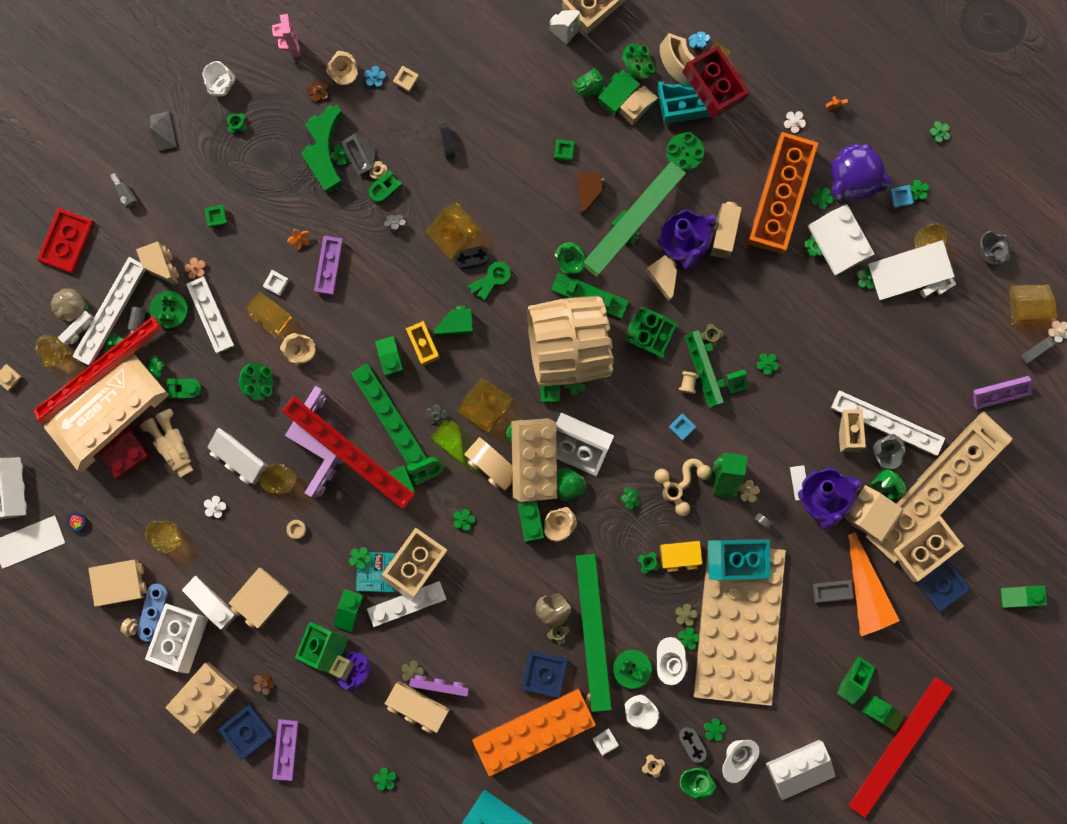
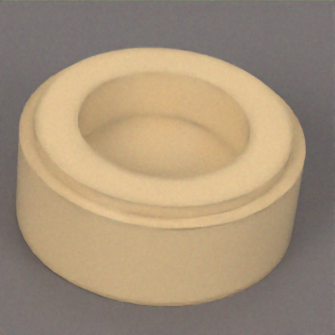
(296, 529)

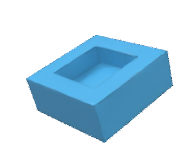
(901, 196)
(682, 426)

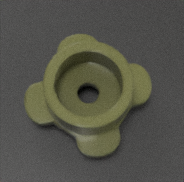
(712, 330)
(561, 637)

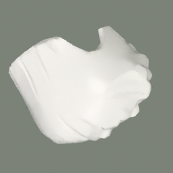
(218, 78)
(641, 712)

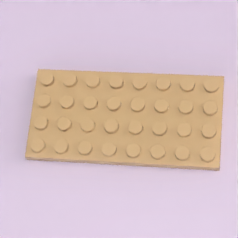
(739, 636)

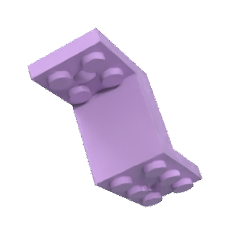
(300, 436)

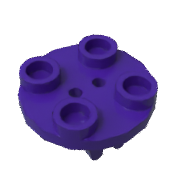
(358, 673)

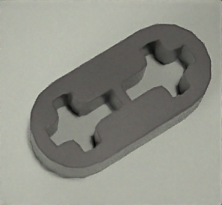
(1037, 349)
(688, 747)

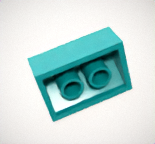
(493, 811)

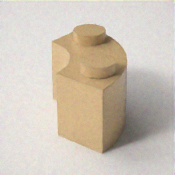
(675, 56)
(491, 463)

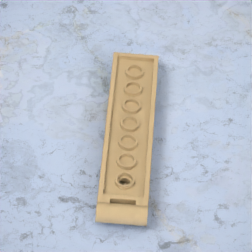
(945, 480)

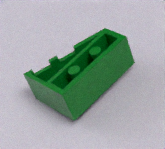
(730, 473)

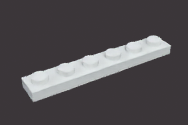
(109, 312)
(890, 423)

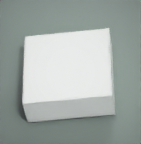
(276, 283)
(605, 742)

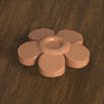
(195, 268)

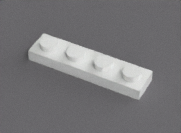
(210, 315)
(402, 605)

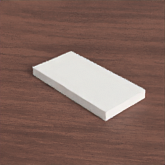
(911, 270)

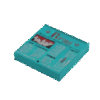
(369, 577)

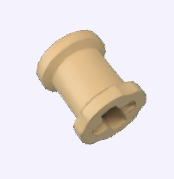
(688, 382)

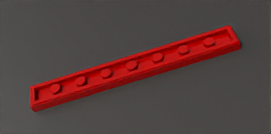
(97, 370)
(348, 452)
(900, 747)

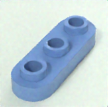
(155, 603)

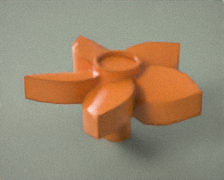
(835, 103)
(298, 239)

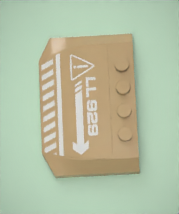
(104, 411)

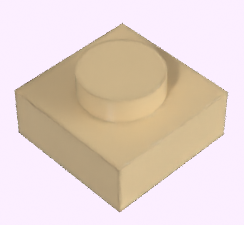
(405, 79)
(9, 377)

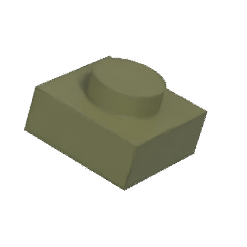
(341, 668)

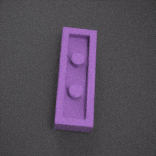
(328, 265)
(1002, 392)
(439, 685)
(285, 749)

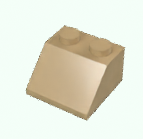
(874, 514)

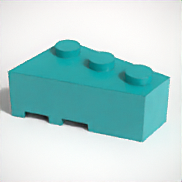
(680, 103)

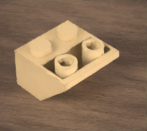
(157, 262)

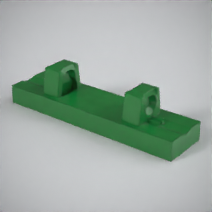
(566, 287)
(703, 368)

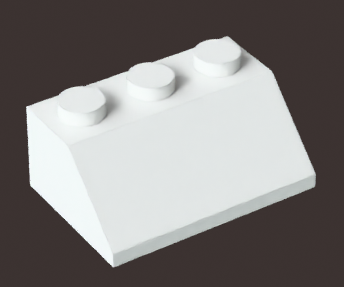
(841, 240)
(581, 444)
(236, 457)
(11, 488)
(176, 638)
(801, 769)

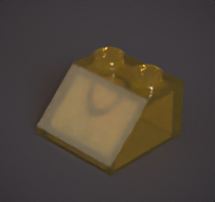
(453, 230)
(1032, 304)
(484, 404)

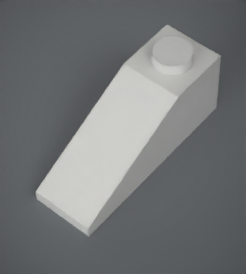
(565, 25)
(209, 603)

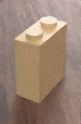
(725, 230)
(117, 582)
(259, 598)

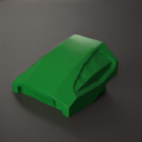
(650, 331)

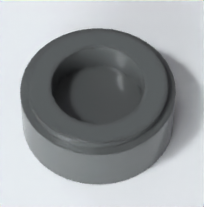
(763, 522)

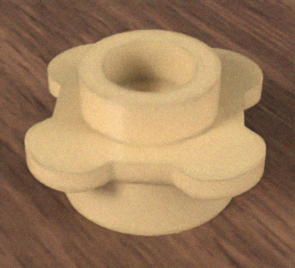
(658, 765)

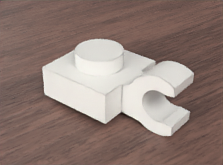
(939, 287)

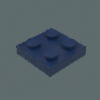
(943, 585)
(544, 674)
(245, 732)

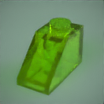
(450, 439)

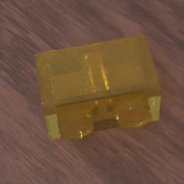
(267, 312)

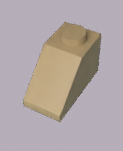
(637, 104)
(664, 275)
(852, 431)

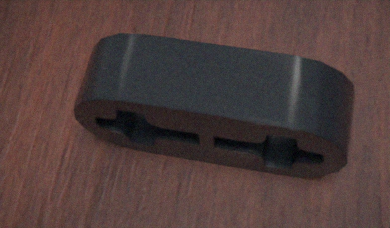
(447, 141)
(473, 261)

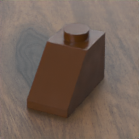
(589, 189)

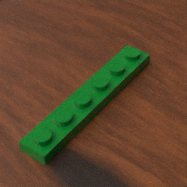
(388, 415)

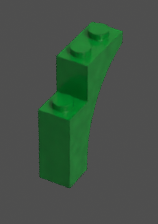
(318, 155)

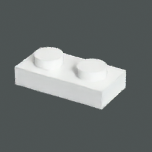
(71, 334)

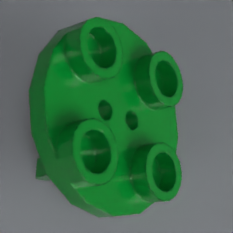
(638, 61)
(692, 146)
(169, 300)
(256, 390)
(640, 673)

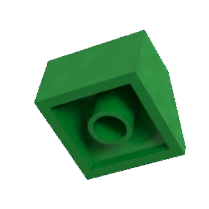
(320, 647)

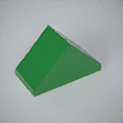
(402, 476)

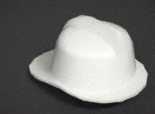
(671, 661)
(739, 759)

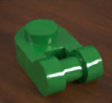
(379, 192)
(190, 388)
(432, 467)

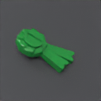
(497, 275)

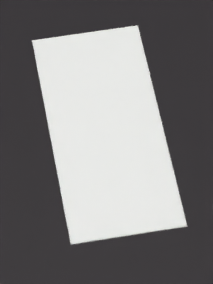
(30, 541)

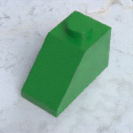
(456, 323)
(389, 357)
(1023, 596)
(348, 610)
(856, 680)
(883, 713)

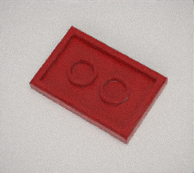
(65, 240)

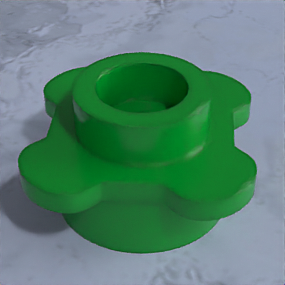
(236, 118)
(653, 563)

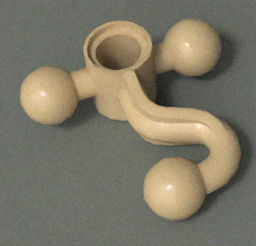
(662, 476)

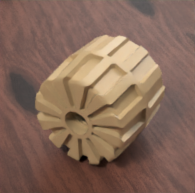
(570, 340)

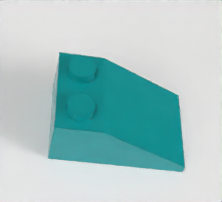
(739, 559)

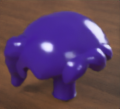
(858, 173)
(687, 237)
(828, 496)

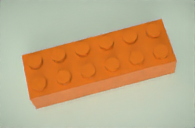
(782, 193)
(533, 732)

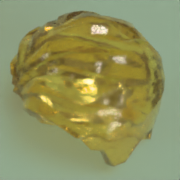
(930, 234)
(50, 349)
(278, 479)
(163, 535)

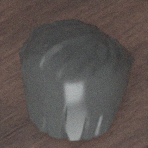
(994, 248)
(889, 451)

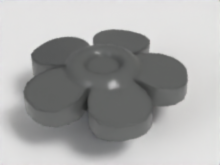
(395, 222)
(436, 415)

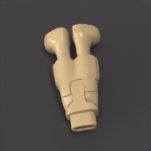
(171, 444)

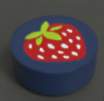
(76, 522)

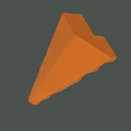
(872, 602)

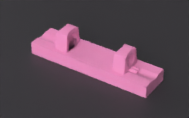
(286, 36)

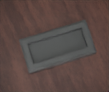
(833, 591)

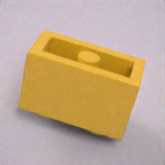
(422, 343)
(680, 555)

